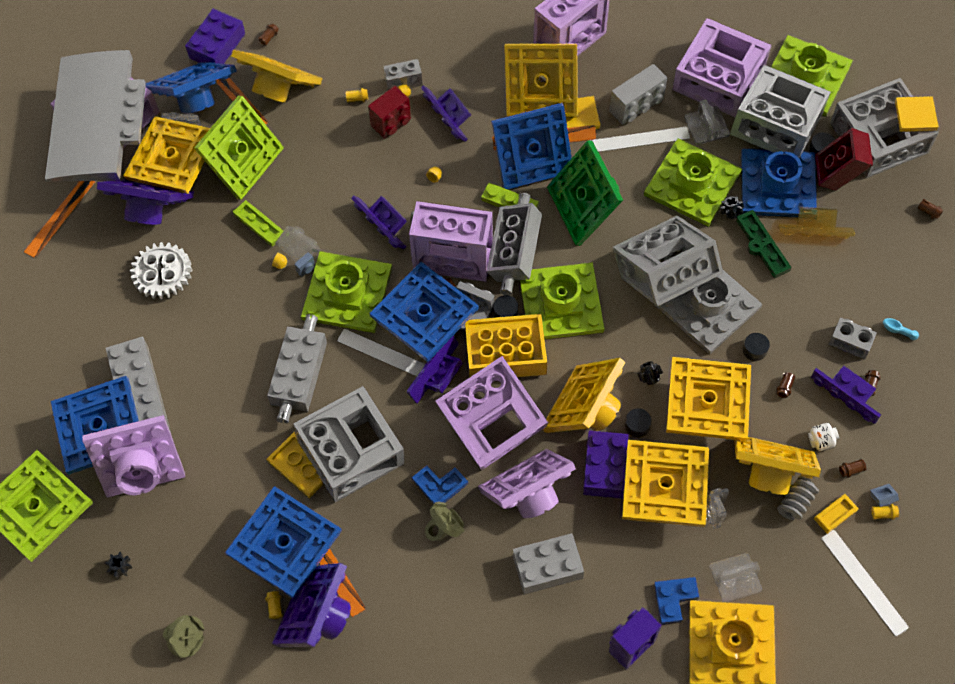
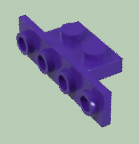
(451, 109)
(385, 217)
(436, 372)
(850, 389)

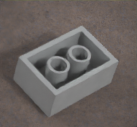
(638, 94)
(548, 563)

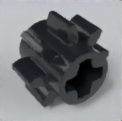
(732, 207)
(650, 373)
(123, 569)

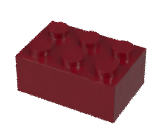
(844, 159)

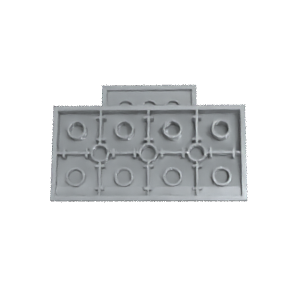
(94, 116)

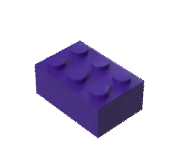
(215, 38)
(605, 464)
(634, 637)

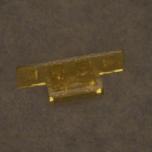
(817, 221)

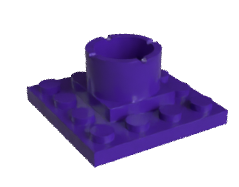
(143, 201)
(315, 610)

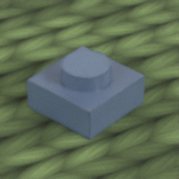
(305, 264)
(884, 495)

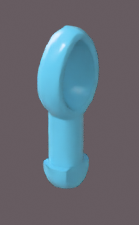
(896, 327)

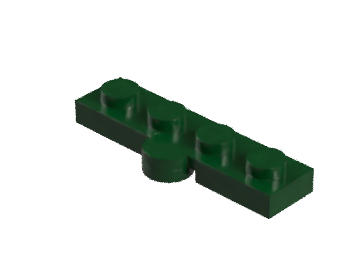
(763, 244)

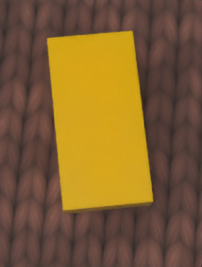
(836, 513)

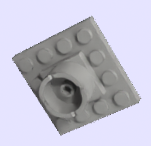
(712, 311)

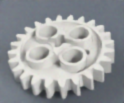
(178, 269)

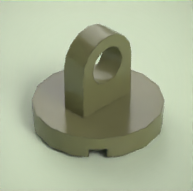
(446, 520)
(184, 636)

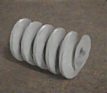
(798, 498)

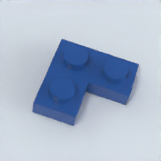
(439, 489)
(669, 595)

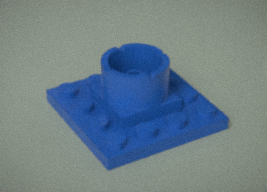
(192, 85)
(532, 145)
(777, 182)
(424, 311)
(90, 412)
(283, 542)

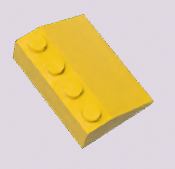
(513, 337)

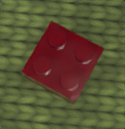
(389, 112)

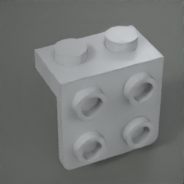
(481, 297)

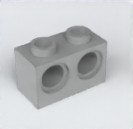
(403, 73)
(851, 343)

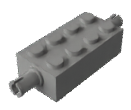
(514, 243)
(297, 369)

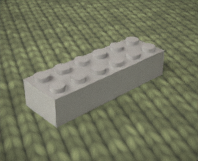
(135, 362)

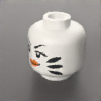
(823, 437)

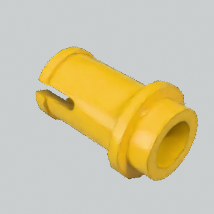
(358, 95)
(885, 512)
(274, 604)

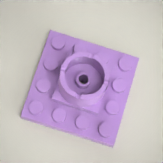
(134, 457)
(529, 484)

